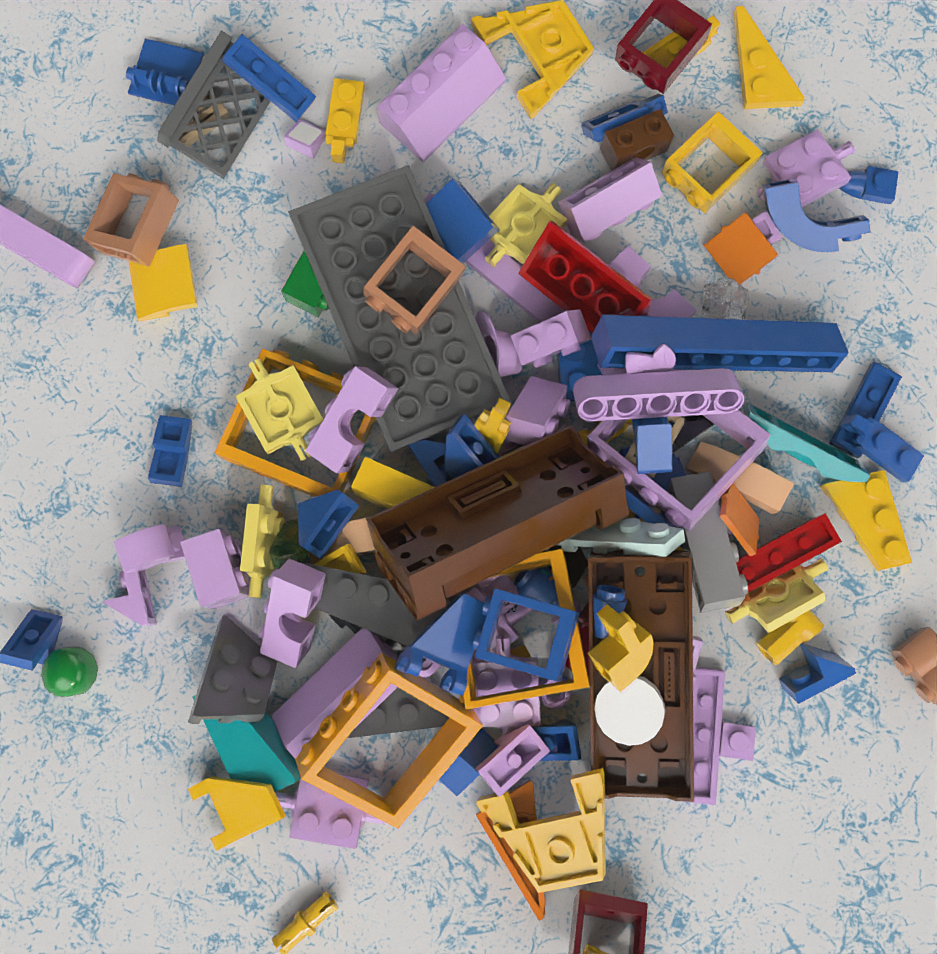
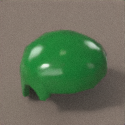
(69, 671)

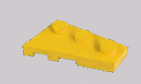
(873, 518)

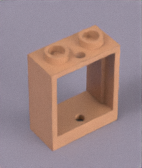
(151, 225)
(431, 254)

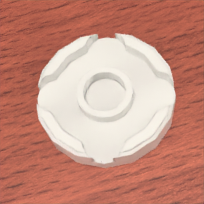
(632, 714)

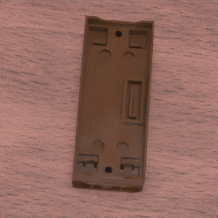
(494, 518)
(663, 607)

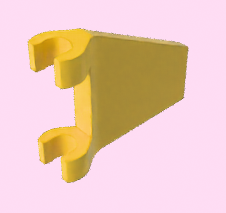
(240, 805)

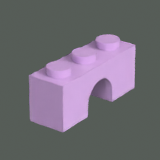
(635, 270)
(333, 440)
(293, 594)

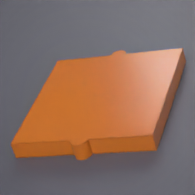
(741, 249)
(740, 519)

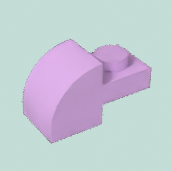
(150, 547)

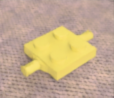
(521, 222)
(279, 409)
(260, 530)
(782, 597)

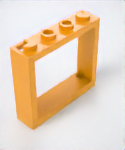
(308, 373)
(576, 653)
(422, 772)

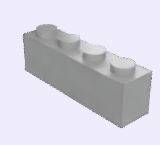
(713, 556)

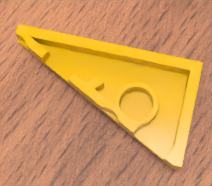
(762, 74)

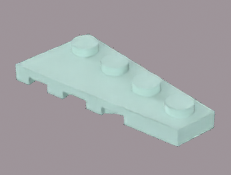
(631, 536)

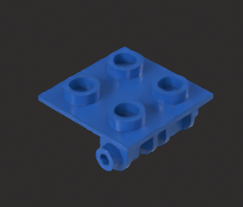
(162, 71)

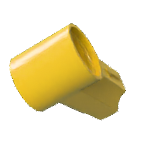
(784, 639)

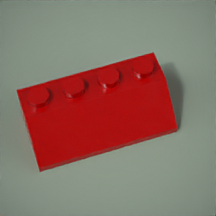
(580, 279)

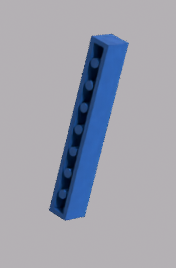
(722, 343)

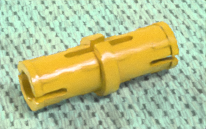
(305, 923)

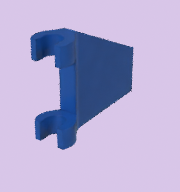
(447, 642)

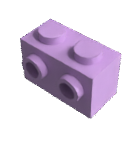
(550, 337)
(537, 411)

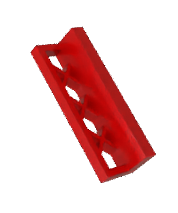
(788, 551)

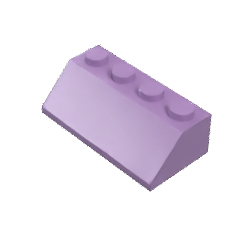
(441, 93)
(318, 698)

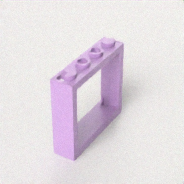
(734, 424)

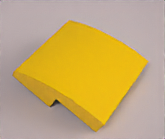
(165, 284)

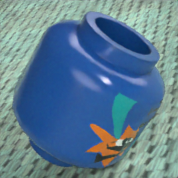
(537, 585)

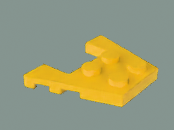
(549, 40)
(560, 848)

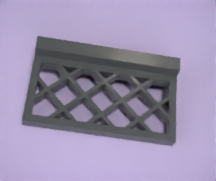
(193, 98)

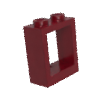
(678, 19)
(612, 909)

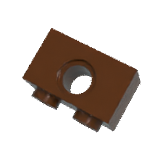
(639, 138)

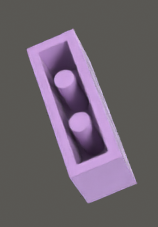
(610, 199)

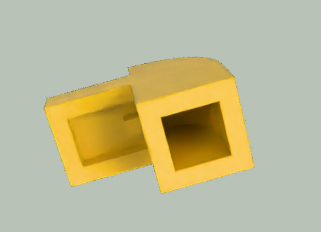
(624, 651)

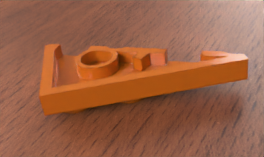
(525, 810)

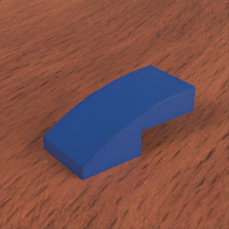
(171, 451)

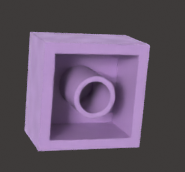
(215, 568)

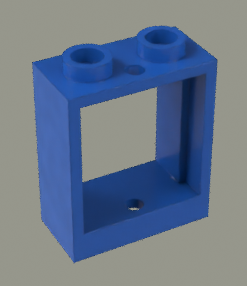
(561, 642)

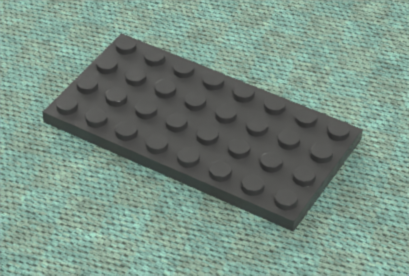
(444, 365)

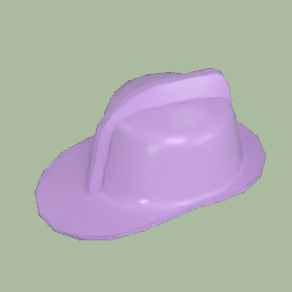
(499, 345)

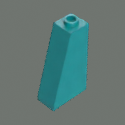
(254, 752)

